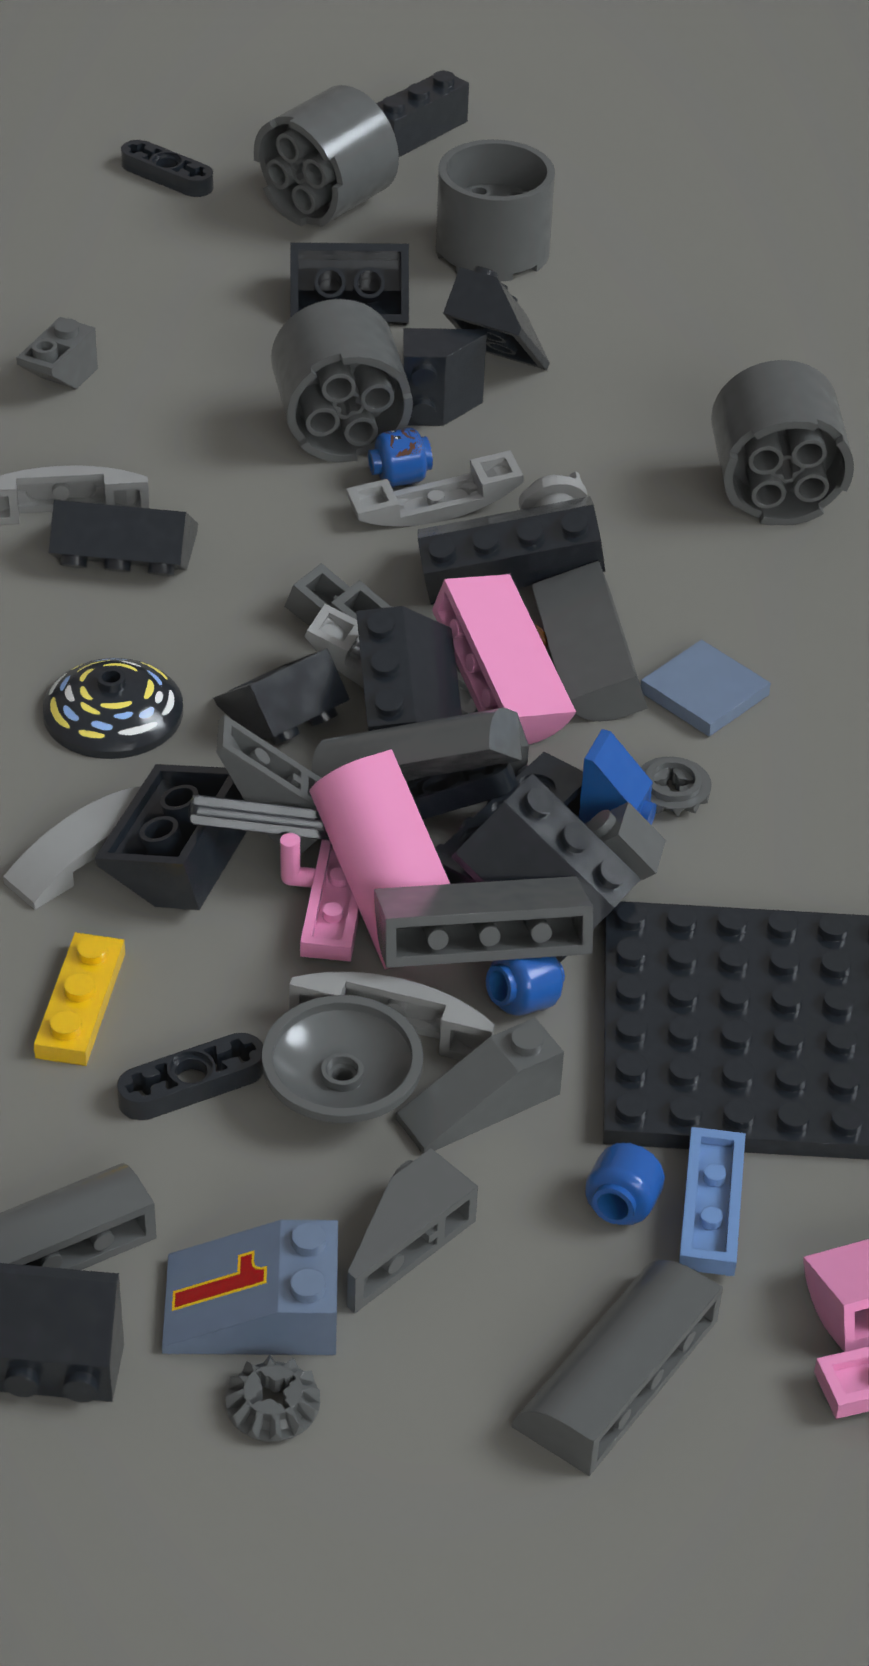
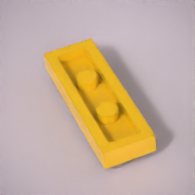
(79, 999)

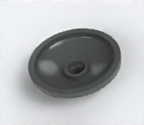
(342, 1059)

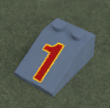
(255, 1292)

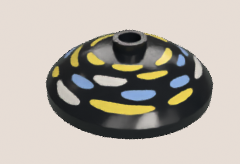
(113, 708)

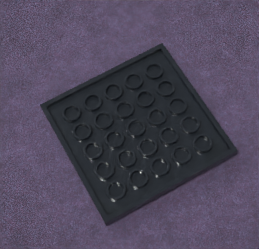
(737, 1028)

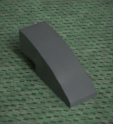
(324, 587)

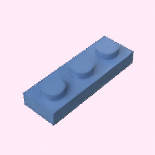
(712, 1201)

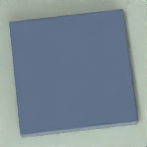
(705, 687)

